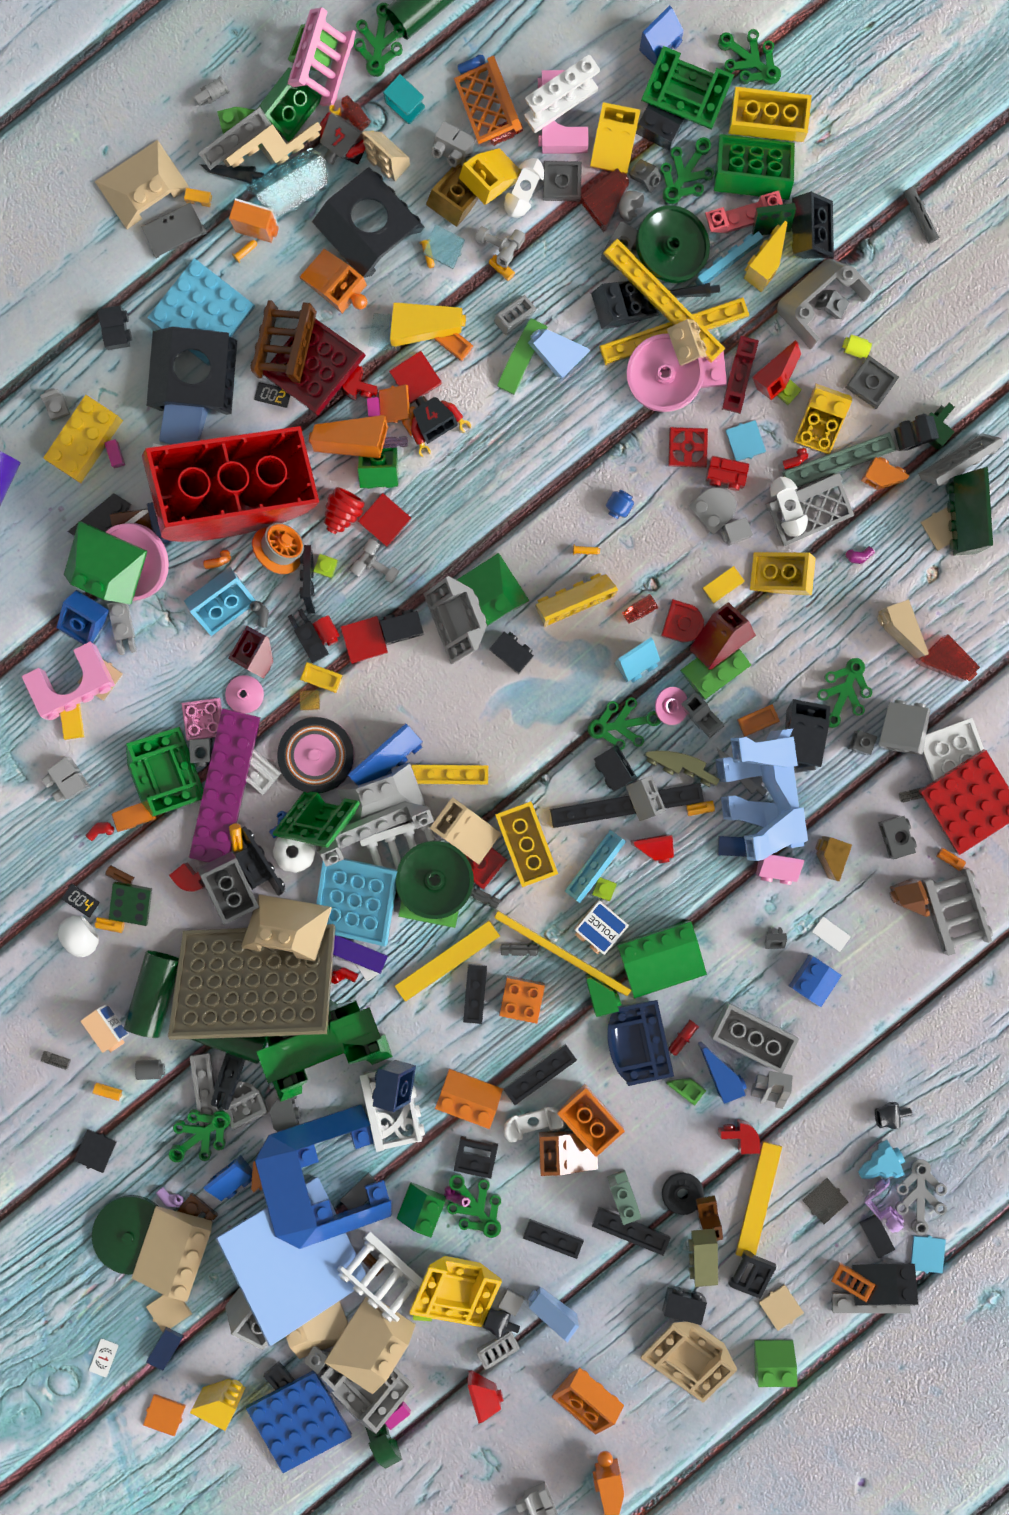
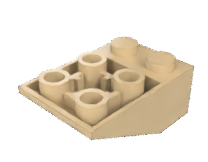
(385, 154)
(465, 830)

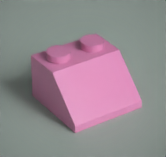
(780, 867)

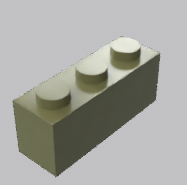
(703, 1257)

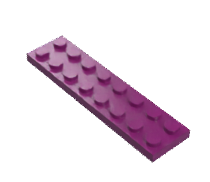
(224, 784)

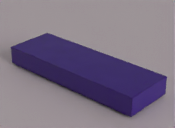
(359, 954)

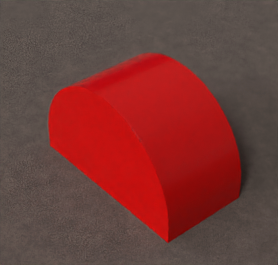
(230, 484)

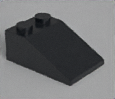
(659, 126)
(893, 1284)

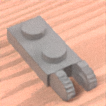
(122, 626)

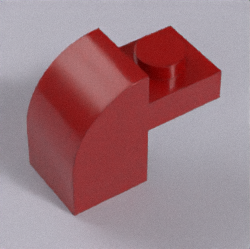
(354, 386)
(187, 878)
(745, 1133)

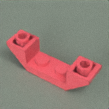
(738, 218)

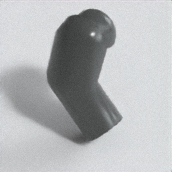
(261, 611)

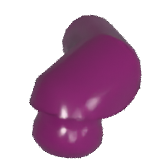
(859, 557)
(455, 1197)

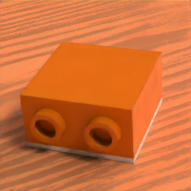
(253, 220)

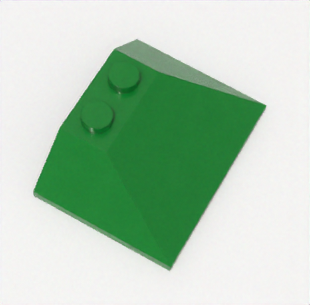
(687, 89)
(104, 564)
(495, 588)
(163, 772)
(316, 821)

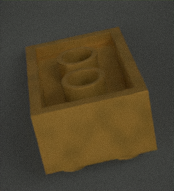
(452, 197)

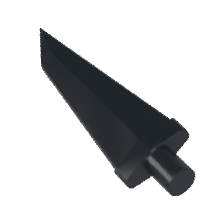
(241, 173)
(696, 291)

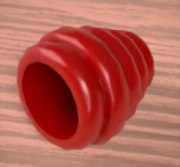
(342, 510)

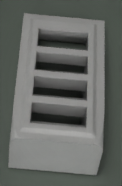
(505, 322)
(487, 1363)

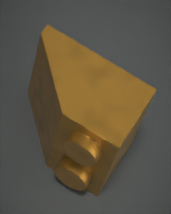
(832, 856)

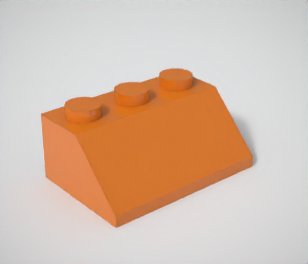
(469, 1098)
(590, 1120)
(588, 1401)

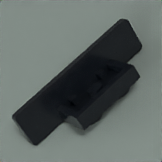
(255, 865)

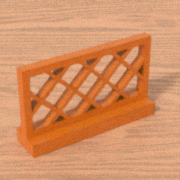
(503, 99)

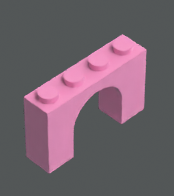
(558, 138)
(95, 680)

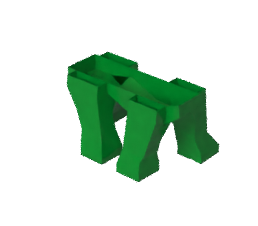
(348, 1033)

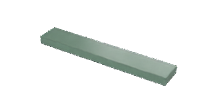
(841, 460)

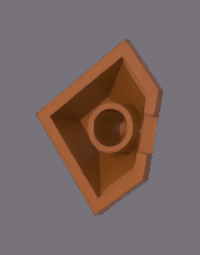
(910, 895)

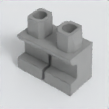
(452, 145)
(67, 778)
(773, 1087)
(537, 1501)

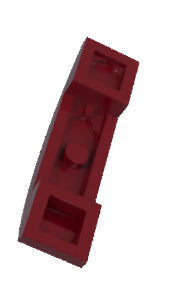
(740, 374)

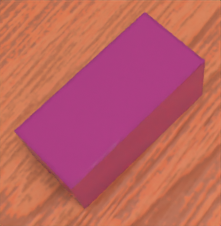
(373, 407)
(114, 453)
(399, 1415)

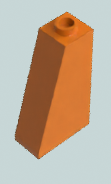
(351, 437)

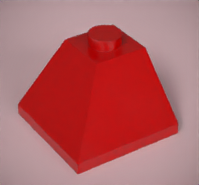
(656, 847)
(484, 1396)

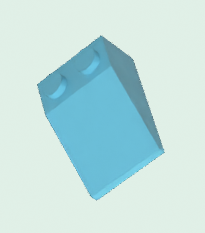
(638, 660)

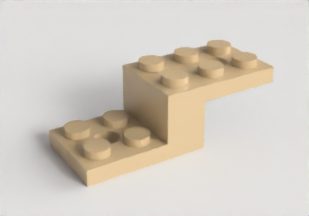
(273, 145)

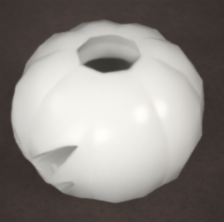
(300, 862)
(78, 936)

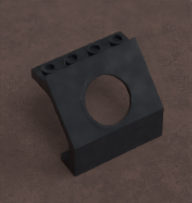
(359, 247)
(167, 388)

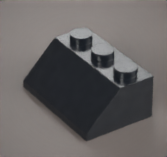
(813, 227)

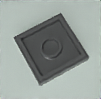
(562, 181)
(872, 382)

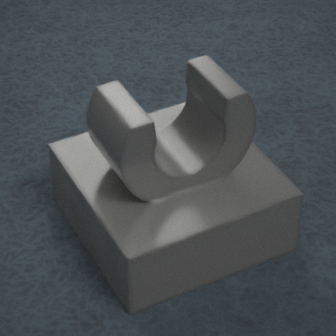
(775, 940)

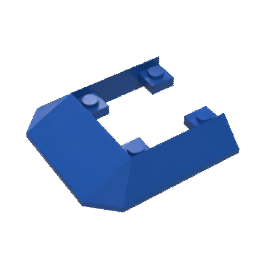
(285, 1189)

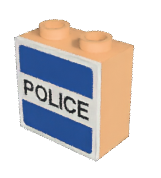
(600, 927)
(105, 1028)

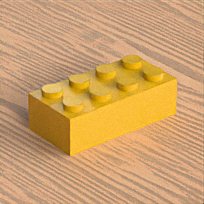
(769, 114)
(83, 439)
(526, 844)

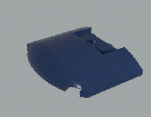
(639, 1044)

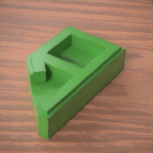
(688, 1089)

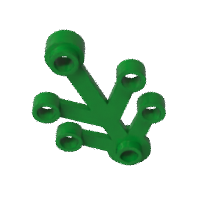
(379, 43)
(751, 59)
(684, 174)
(846, 689)
(620, 724)
(201, 1133)
(476, 1208)

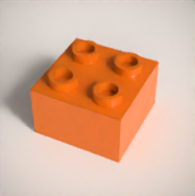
(522, 999)

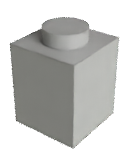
(736, 531)

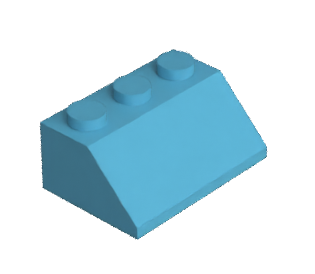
(219, 601)

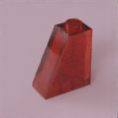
(604, 198)
(949, 660)

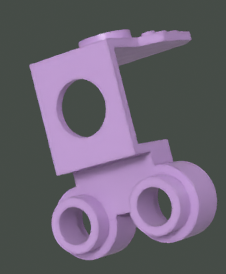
(893, 1217)

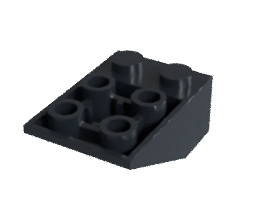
(621, 304)
(810, 730)

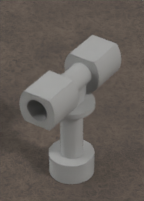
(506, 246)
(368, 560)

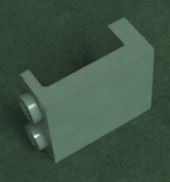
(624, 1197)

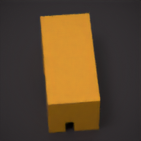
(198, 196)

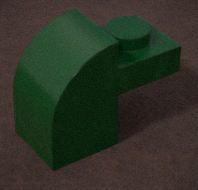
(943, 430)
(384, 1447)

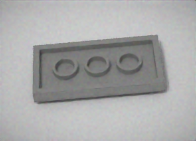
(960, 459)

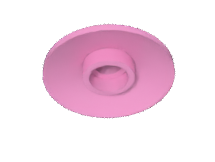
(253, 698)
(675, 713)

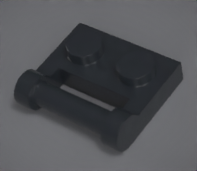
(474, 1163)
(757, 1278)

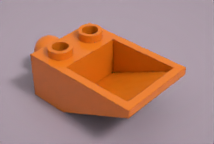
(335, 281)
(609, 1483)

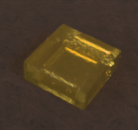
(310, 700)

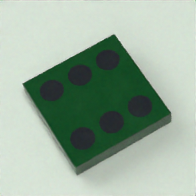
(770, 216)
(130, 903)

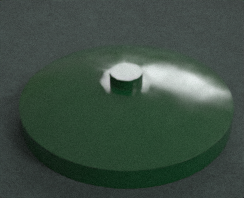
(672, 244)
(434, 880)
(121, 1232)

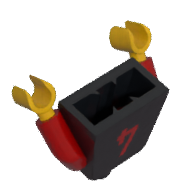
(433, 420)

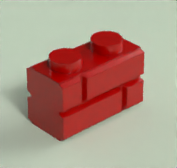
(727, 473)

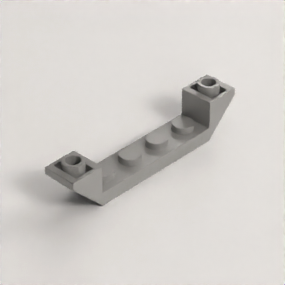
(374, 824)

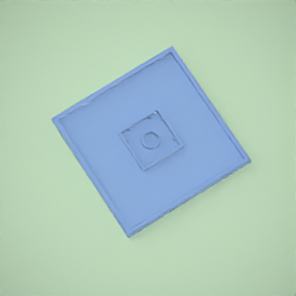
(285, 1282)

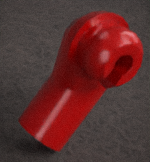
(802, 455)
(100, 828)
(343, 973)

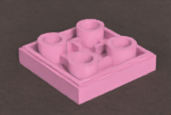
(201, 718)

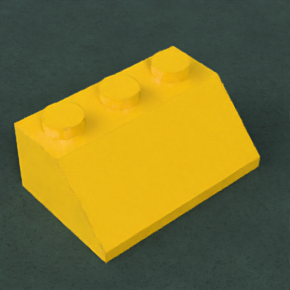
(218, 1402)

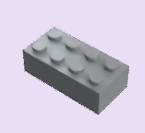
(754, 1037)

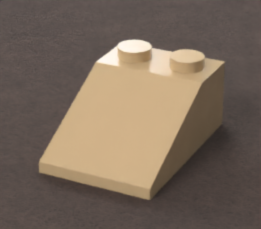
(903, 627)

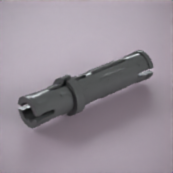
(921, 215)

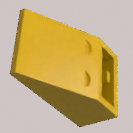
(615, 137)
(489, 174)
(765, 263)
(823, 418)

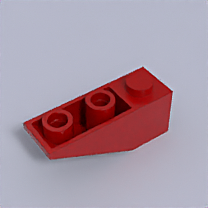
(776, 374)

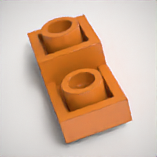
(131, 817)

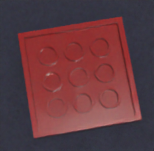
(969, 801)

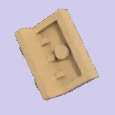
(687, 341)

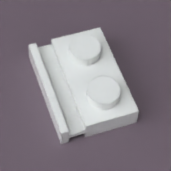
(261, 773)

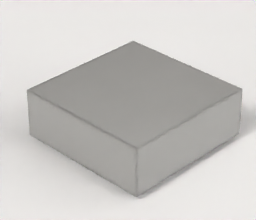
(511, 1302)

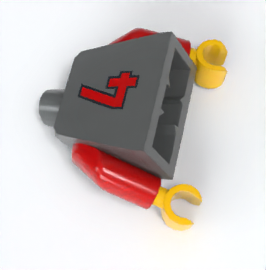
(340, 137)

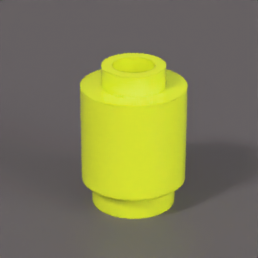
(856, 346)

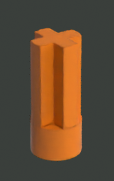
(951, 859)

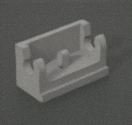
(645, 798)

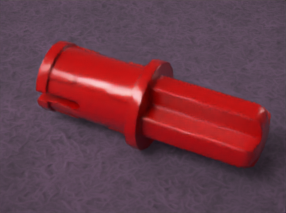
(683, 1037)

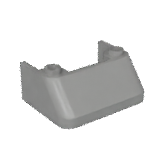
(795, 306)

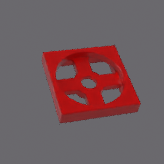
(701, 447)

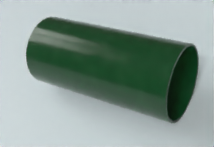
(414, 13)
(152, 994)
(238, 1046)

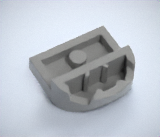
(715, 508)
(246, 1105)

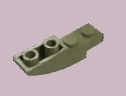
(675, 761)

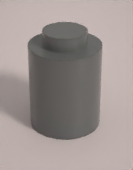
(149, 1069)

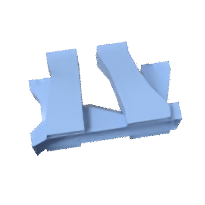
(781, 821)

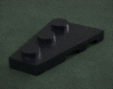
(100, 515)
(305, 576)

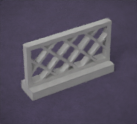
(808, 492)

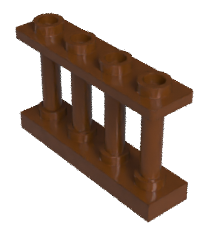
(297, 351)

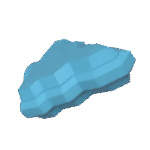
(883, 1163)

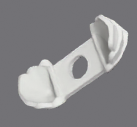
(517, 202)
(795, 520)
(518, 1125)

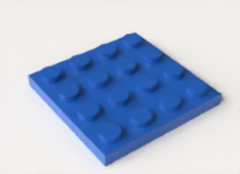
(299, 1421)

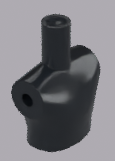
(891, 1115)
(498, 1321)

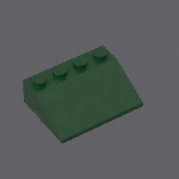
(970, 512)

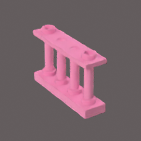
(305, 56)

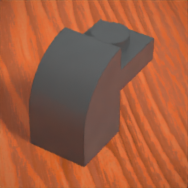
(701, 715)

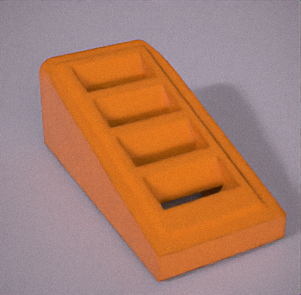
(849, 1288)

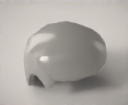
(628, 204)

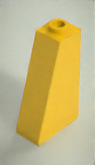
(424, 322)

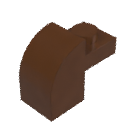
(708, 1215)

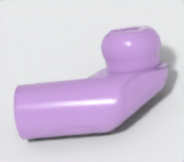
(169, 1200)

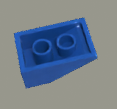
(726, 1081)

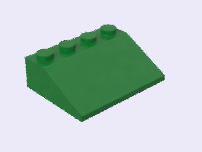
(754, 166)
(662, 958)

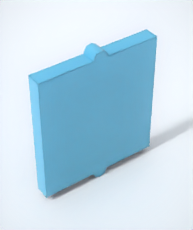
(745, 441)
(928, 1253)

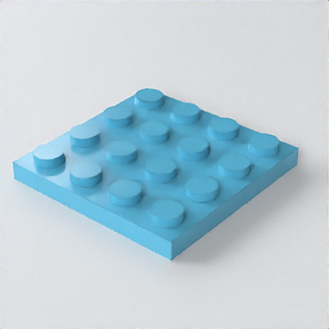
(201, 302)
(359, 899)

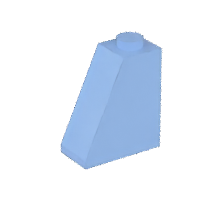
(557, 351)
(554, 1313)

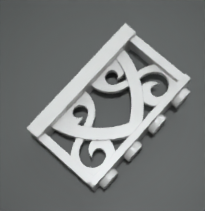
(382, 1131)

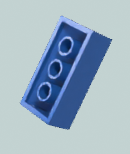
(387, 756)

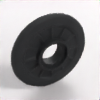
(673, 1185)

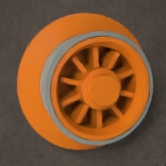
(278, 548)

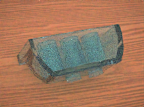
(292, 183)

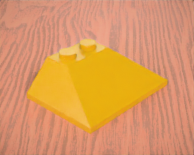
(456, 1291)

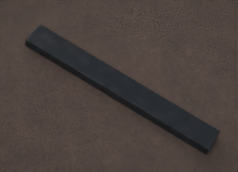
(622, 806)

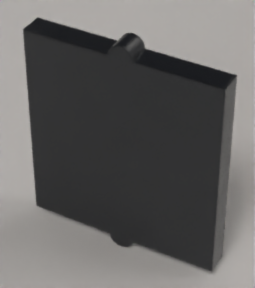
(95, 1151)

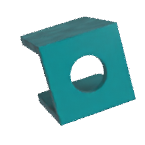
(404, 99)

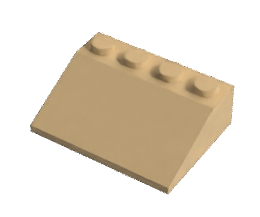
(172, 1252)

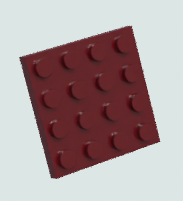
(325, 370)

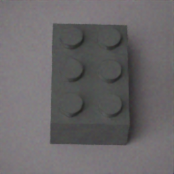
(227, 887)

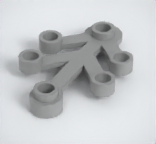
(919, 1194)

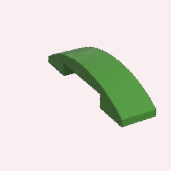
(519, 358)

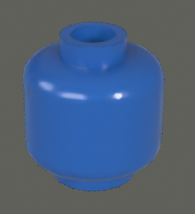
(620, 504)

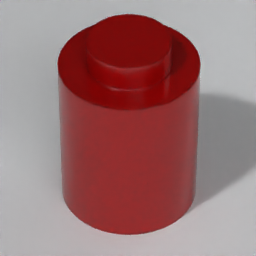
(326, 630)

